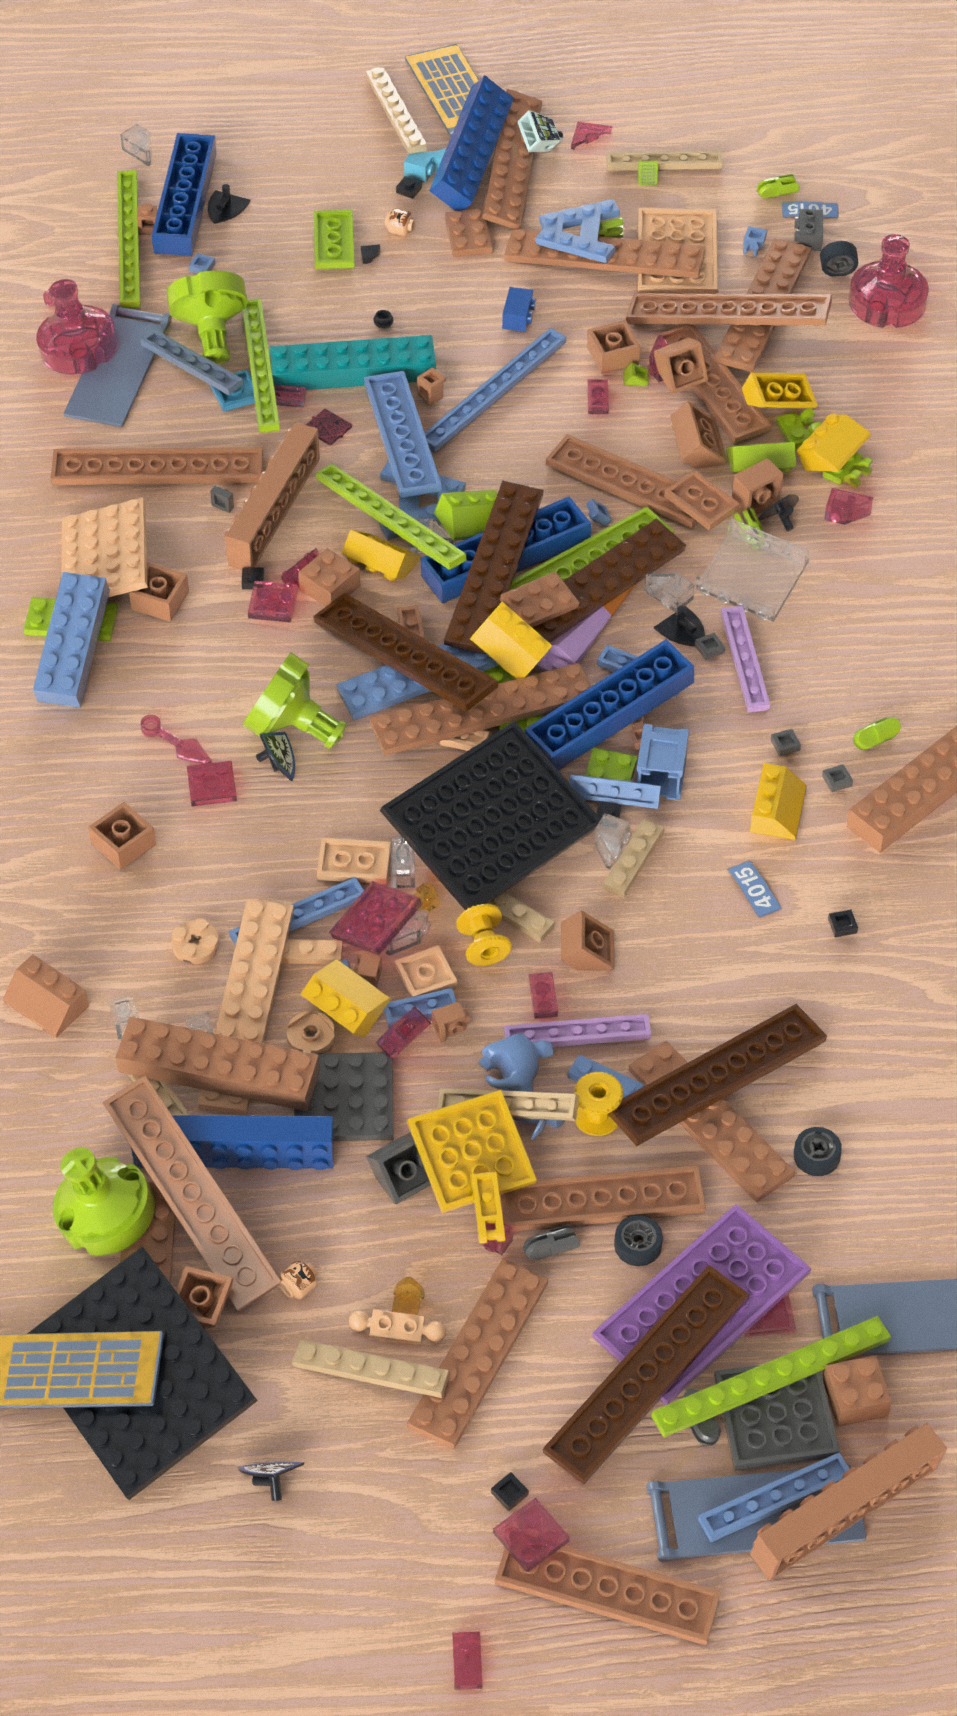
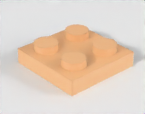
(425, 972)

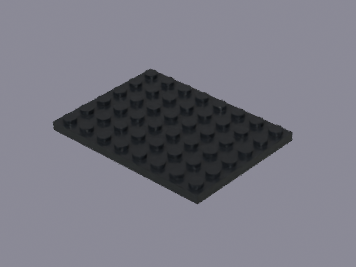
(491, 817)
(195, 1384)

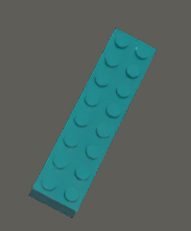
(348, 362)

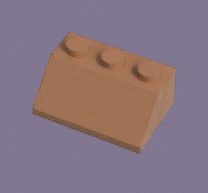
(697, 437)
(45, 996)

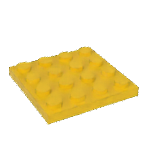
(467, 1141)

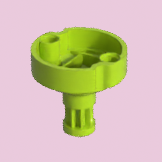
(208, 303)
(288, 703)
(101, 1203)

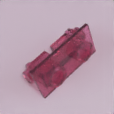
(292, 574)

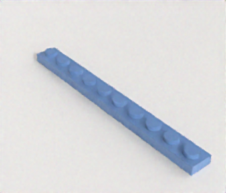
(493, 389)

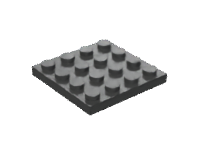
(357, 1095)
(780, 1426)

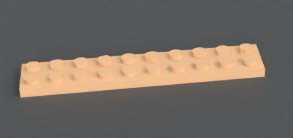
(251, 985)

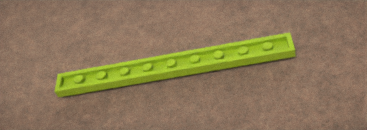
(128, 239)
(260, 367)
(391, 516)
(770, 1376)

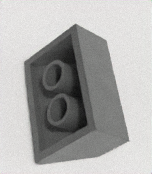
(399, 1168)

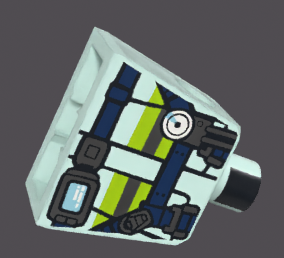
(539, 132)

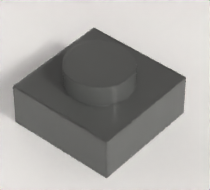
(222, 499)
(710, 646)
(785, 742)
(837, 778)

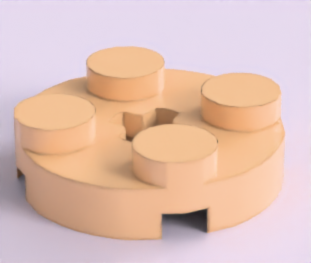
(192, 930)
(304, 1022)

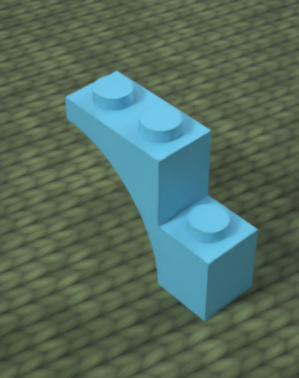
(422, 164)

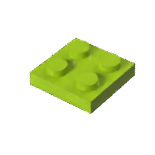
(611, 765)

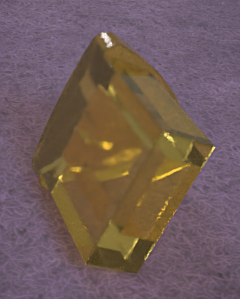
(428, 896)
(407, 1296)

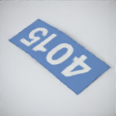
(792, 208)
(754, 888)

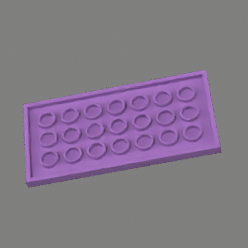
(736, 1249)

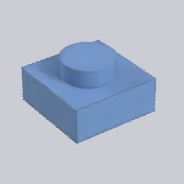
(201, 263)
(598, 512)

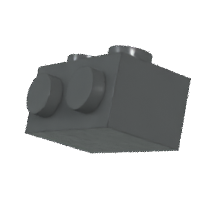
(809, 228)

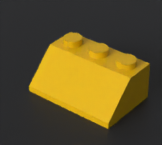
(779, 390)
(832, 443)
(379, 555)
(510, 642)
(778, 802)
(346, 997)

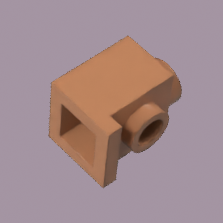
(146, 215)
(430, 386)
(369, 966)
(449, 1020)

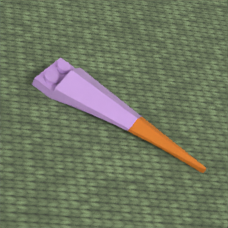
(576, 642)

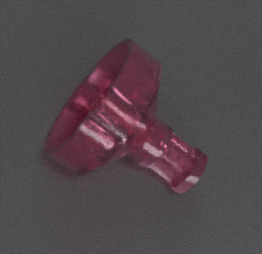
(889, 288)
(76, 334)

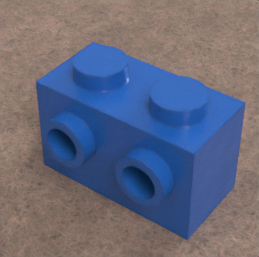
(518, 309)

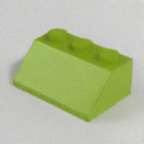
(745, 456)
(465, 512)

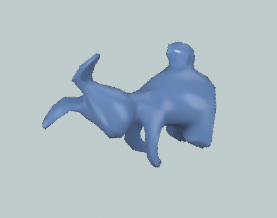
(518, 1065)

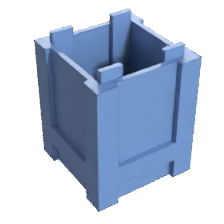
(663, 759)

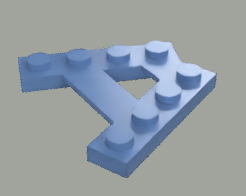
(587, 243)
(410, 504)

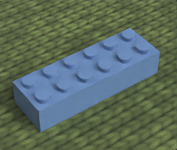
(71, 639)

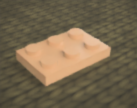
(353, 858)

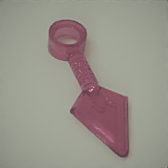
(185, 749)

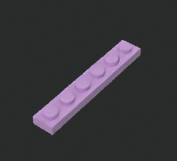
(745, 659)
(585, 1030)

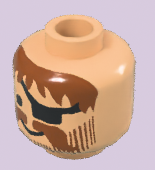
(399, 222)
(298, 1279)

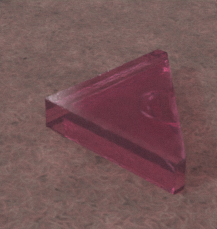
(588, 132)

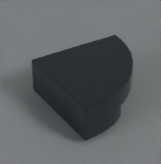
(369, 253)

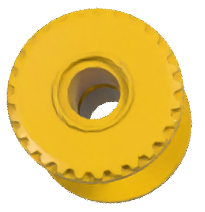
(480, 923)
(598, 1095)

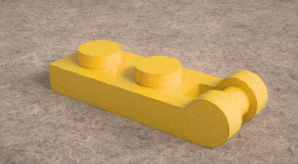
(487, 1206)

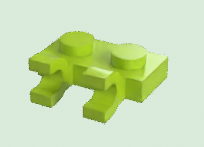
(793, 425)
(851, 471)

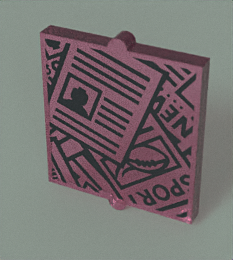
(329, 426)

